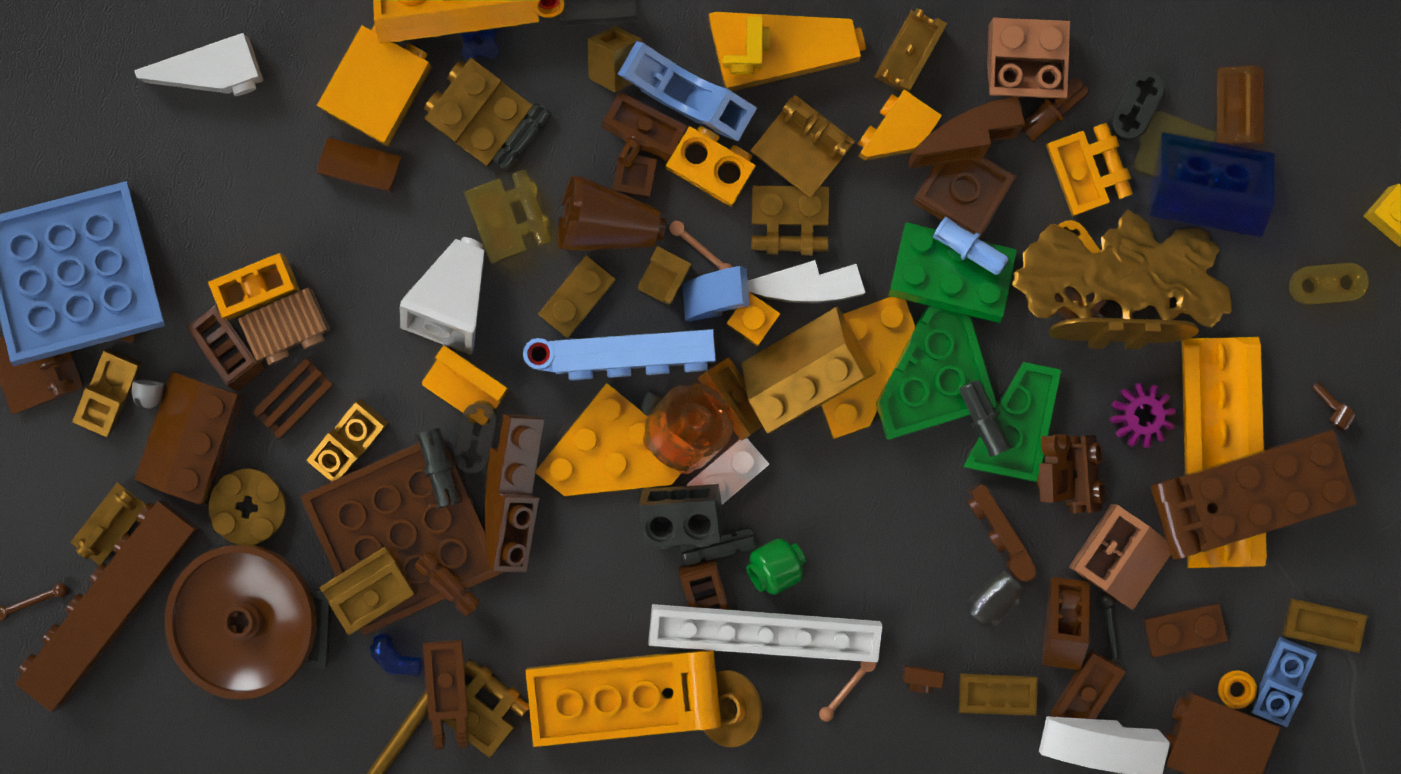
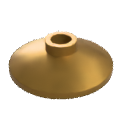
(740, 725)

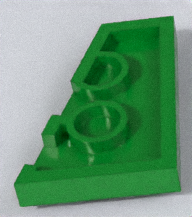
(1025, 418)

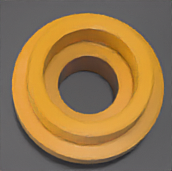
(1245, 698)

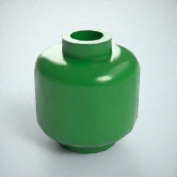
(776, 566)

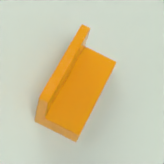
(463, 383)

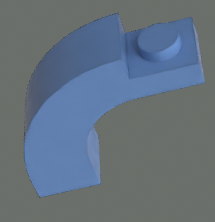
(686, 93)

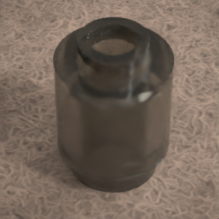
(995, 599)

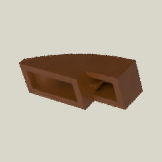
(970, 133)

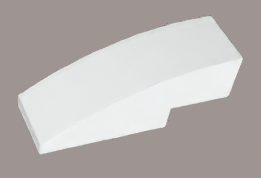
(805, 284)
(1104, 745)

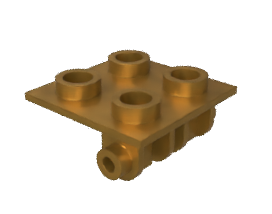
(802, 146)

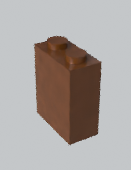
(1217, 739)

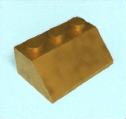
(804, 370)

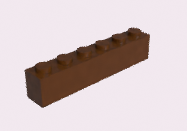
(107, 605)

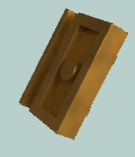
(367, 590)

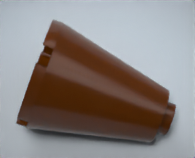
(605, 219)

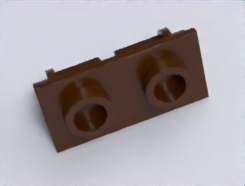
(1087, 487)

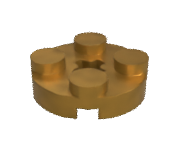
(265, 493)

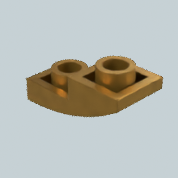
(347, 441)

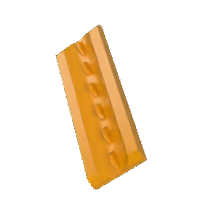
(1223, 424)

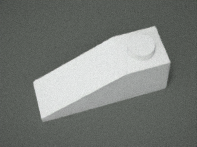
(216, 67)

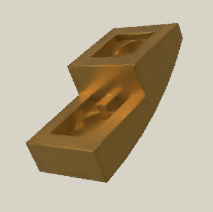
(107, 392)

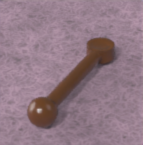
(59, 590)

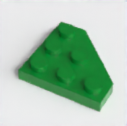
(930, 372)

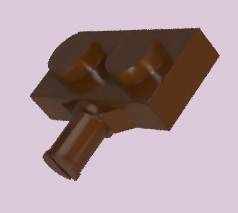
(642, 129)

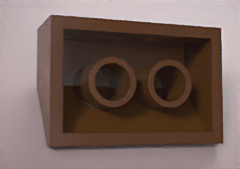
(189, 438)

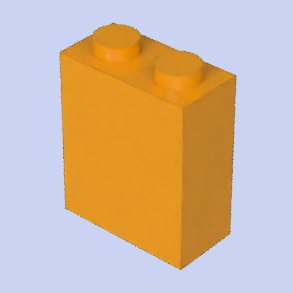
(375, 85)

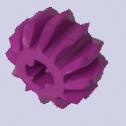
(1131, 421)

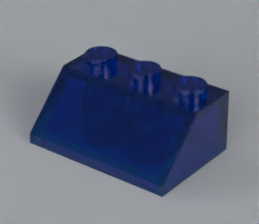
(1213, 185)

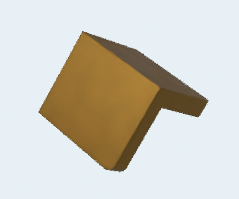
(607, 55)
(664, 276)

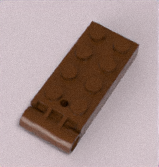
(1253, 494)

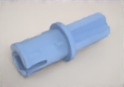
(970, 246)

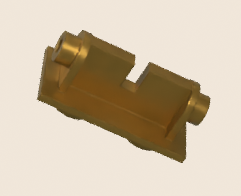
(108, 524)

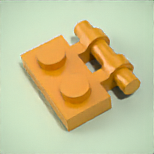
(1078, 171)

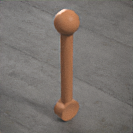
(677, 229)
(827, 713)

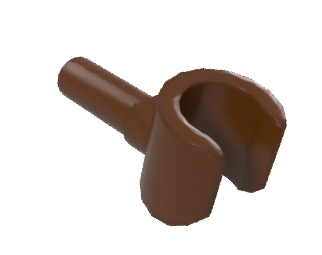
(1342, 416)

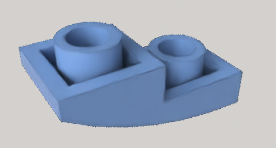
(715, 292)
(1283, 681)

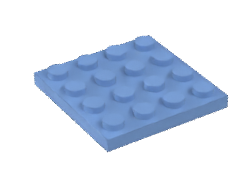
(74, 275)

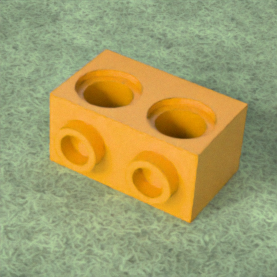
(706, 173)

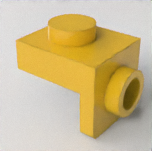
(756, 40)

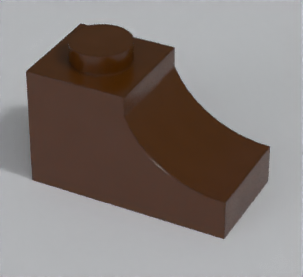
(1066, 624)

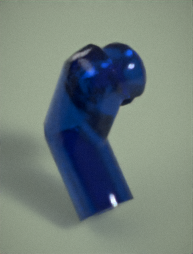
(390, 661)

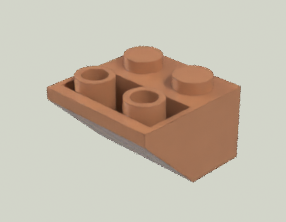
(1028, 57)
(1122, 556)

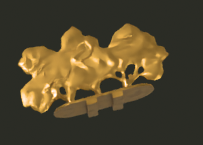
(1131, 272)

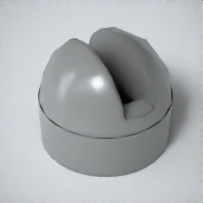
(147, 393)

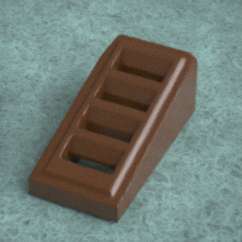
(245, 372)
(700, 570)

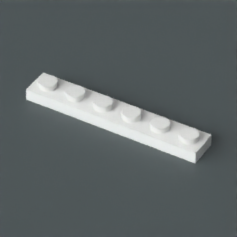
(765, 633)

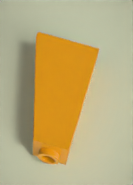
(796, 46)

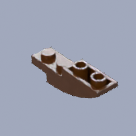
(508, 493)

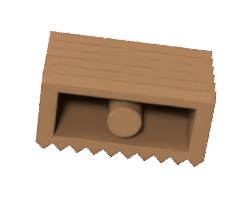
(284, 326)

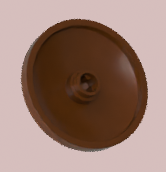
(240, 621)

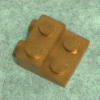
(476, 110)

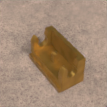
(910, 50)

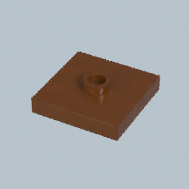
(965, 192)

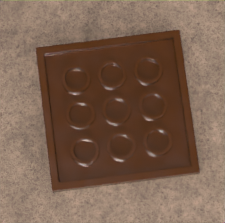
(396, 509)

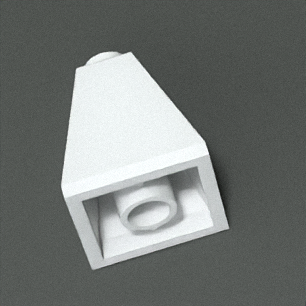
(447, 297)

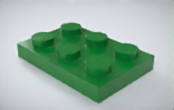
(939, 278)

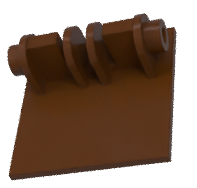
(37, 380)

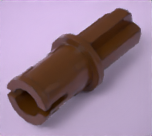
(1053, 110)

